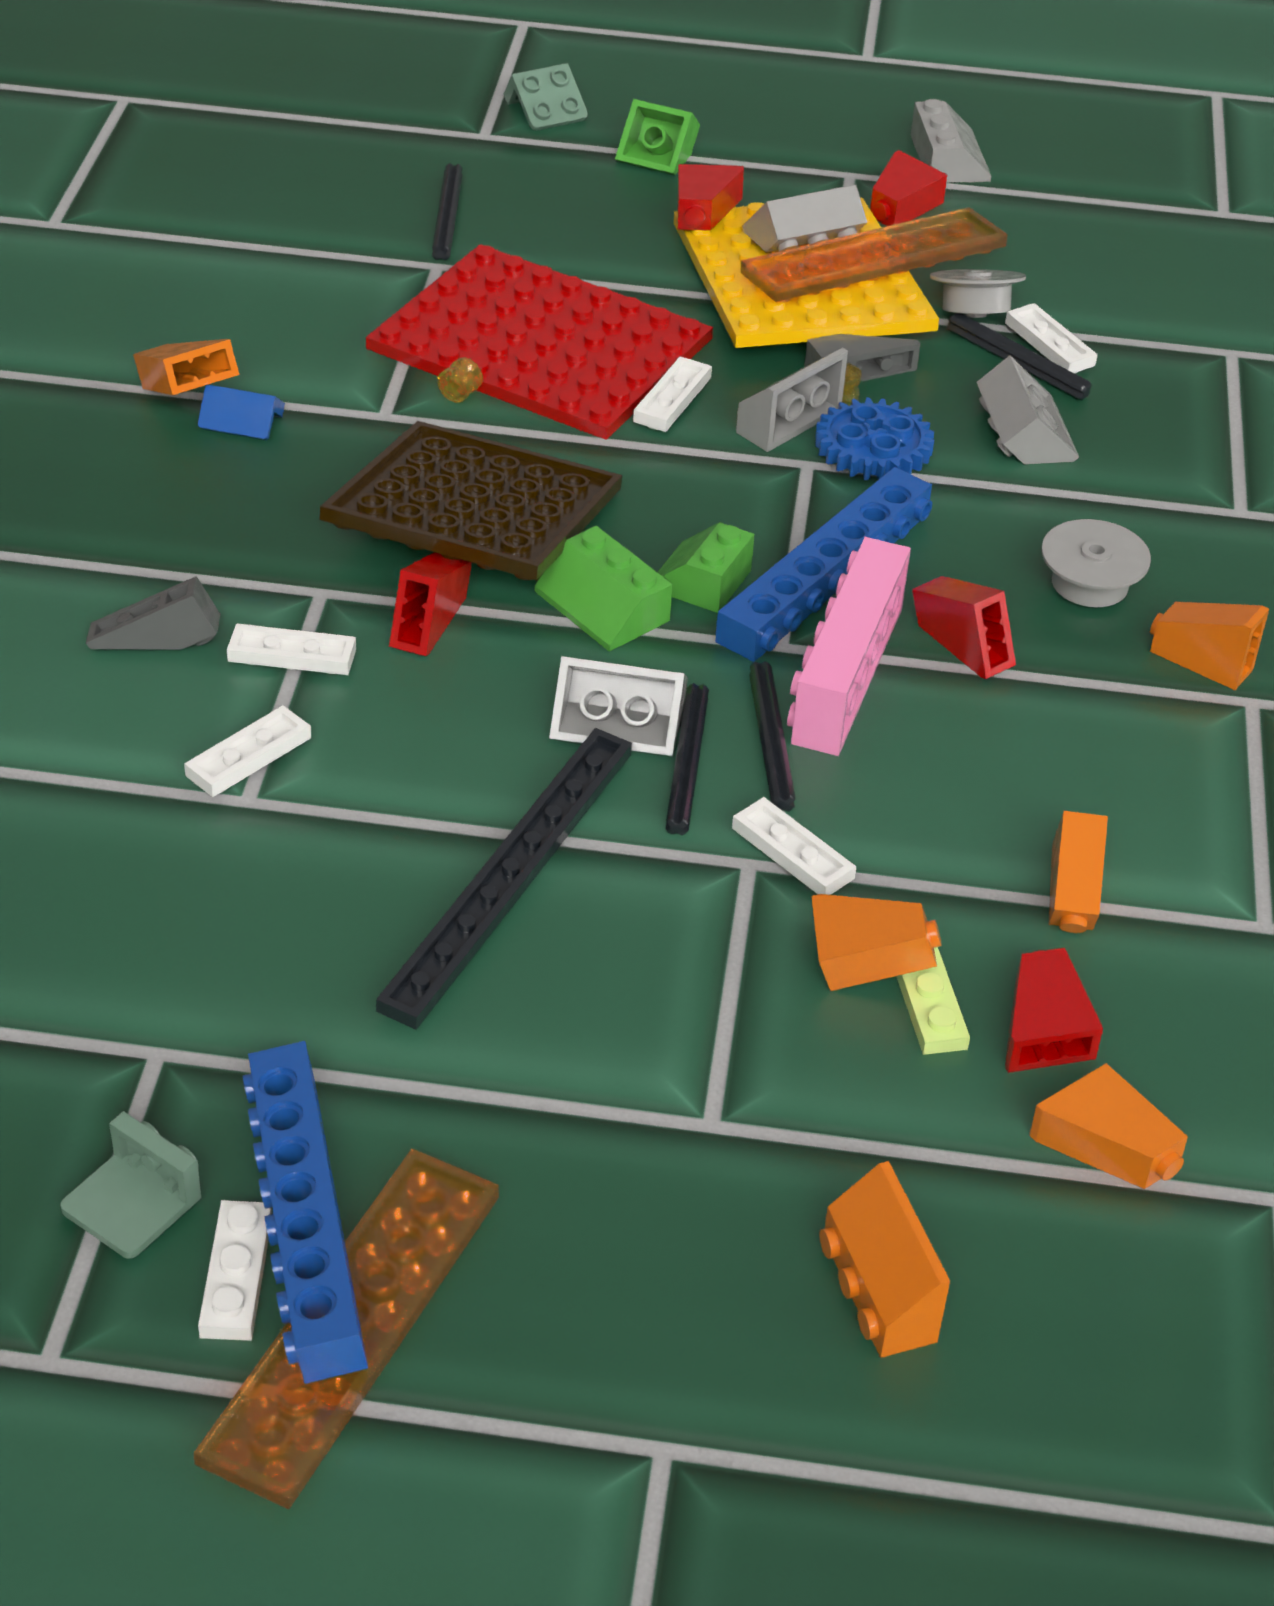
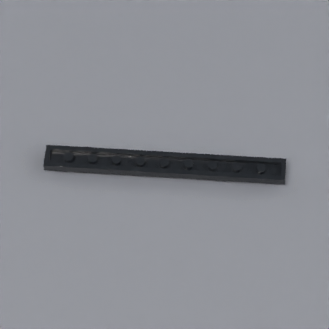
(502, 880)

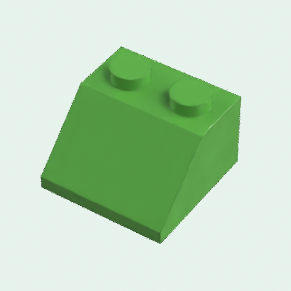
(657, 137)
(710, 566)

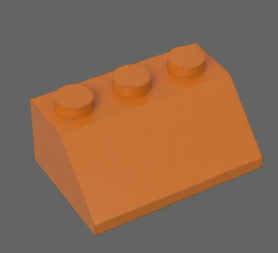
(886, 1263)

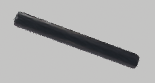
(447, 212)
(1029, 360)
(772, 736)
(687, 759)

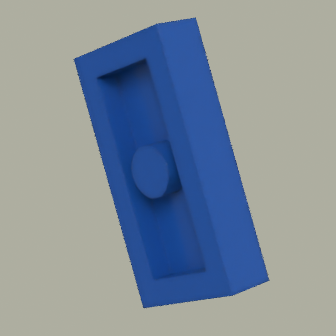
(239, 412)

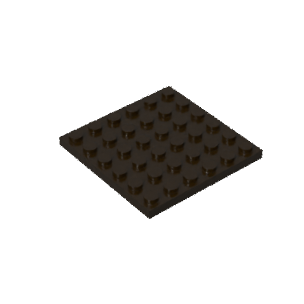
(472, 499)

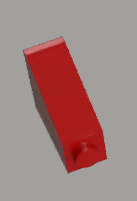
(906, 190)
(707, 194)
(427, 601)
(967, 622)
(1050, 1014)

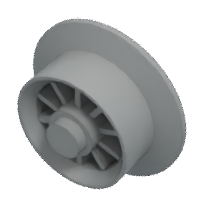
(977, 290)
(1094, 561)

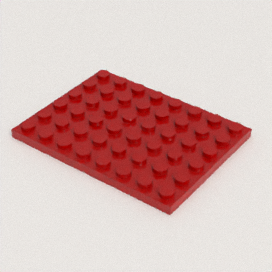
(541, 339)

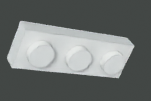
(1050, 338)
(672, 394)
(291, 649)
(247, 751)
(794, 847)
(235, 1272)

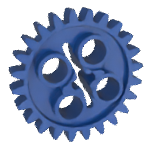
(874, 438)

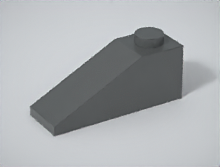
(871, 354)
(160, 622)

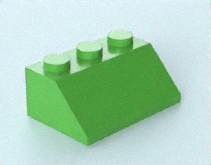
(606, 589)

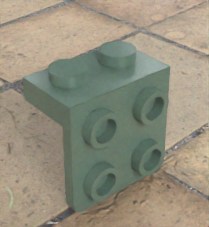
(547, 96)
(136, 1190)

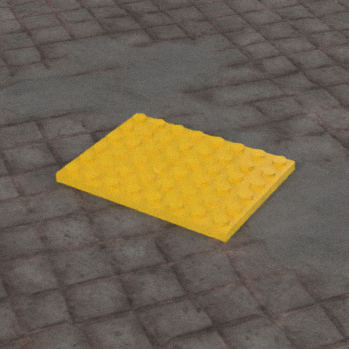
(752, 318)

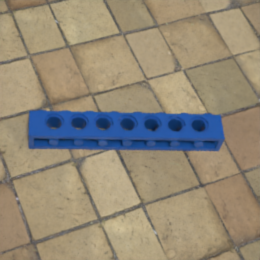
(811, 571)
(305, 1215)

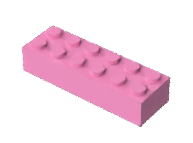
(848, 646)

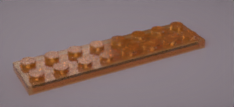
(872, 254)
(397, 1259)

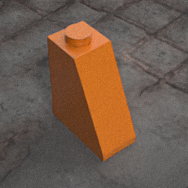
(185, 365)
(1211, 639)
(1077, 871)
(871, 939)
(1110, 1129)

